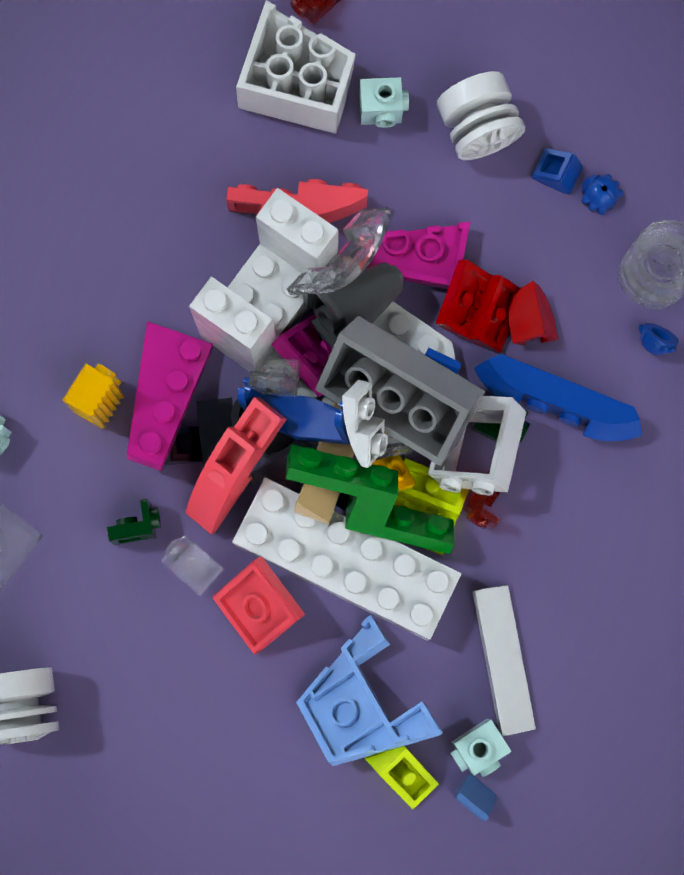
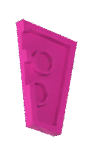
(425, 254)

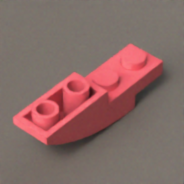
(325, 200)
(231, 463)

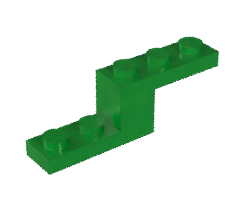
(370, 499)

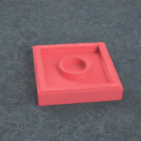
(258, 605)

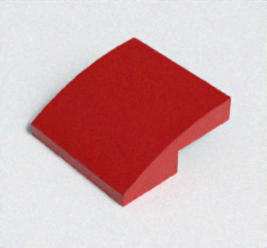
(478, 306)

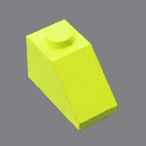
(403, 774)

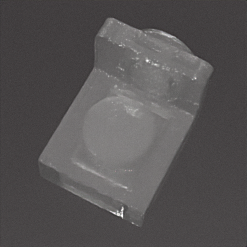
(278, 377)
(191, 564)

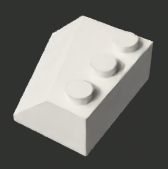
(294, 73)

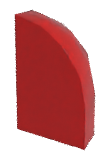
(531, 316)

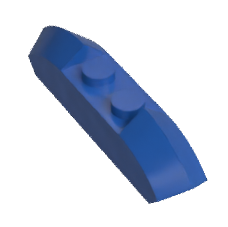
(601, 415)

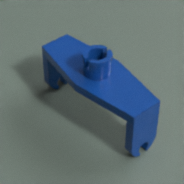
(305, 416)

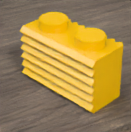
(94, 394)

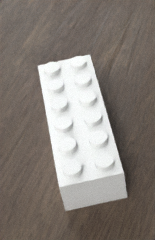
(349, 564)

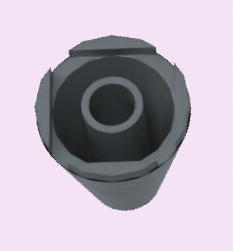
(364, 297)

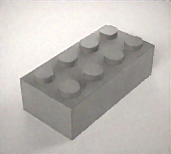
(414, 394)

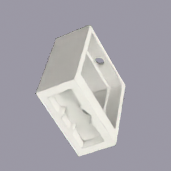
(489, 410)

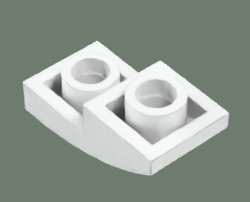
(363, 429)

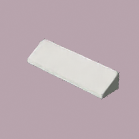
(504, 660)

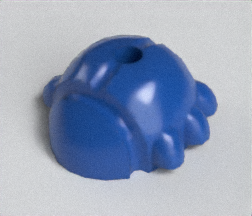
(599, 199)
(657, 339)

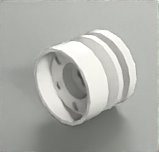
(480, 115)
(20, 705)

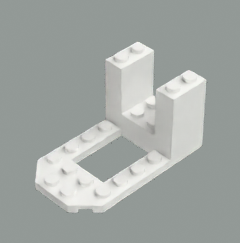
(258, 307)

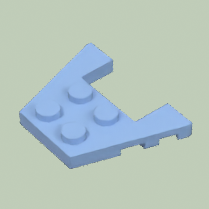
(347, 712)

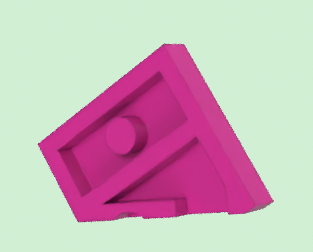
(306, 347)

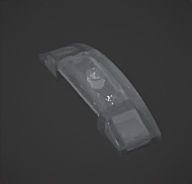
(364, 238)

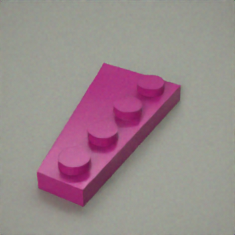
(165, 386)

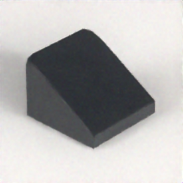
(185, 447)

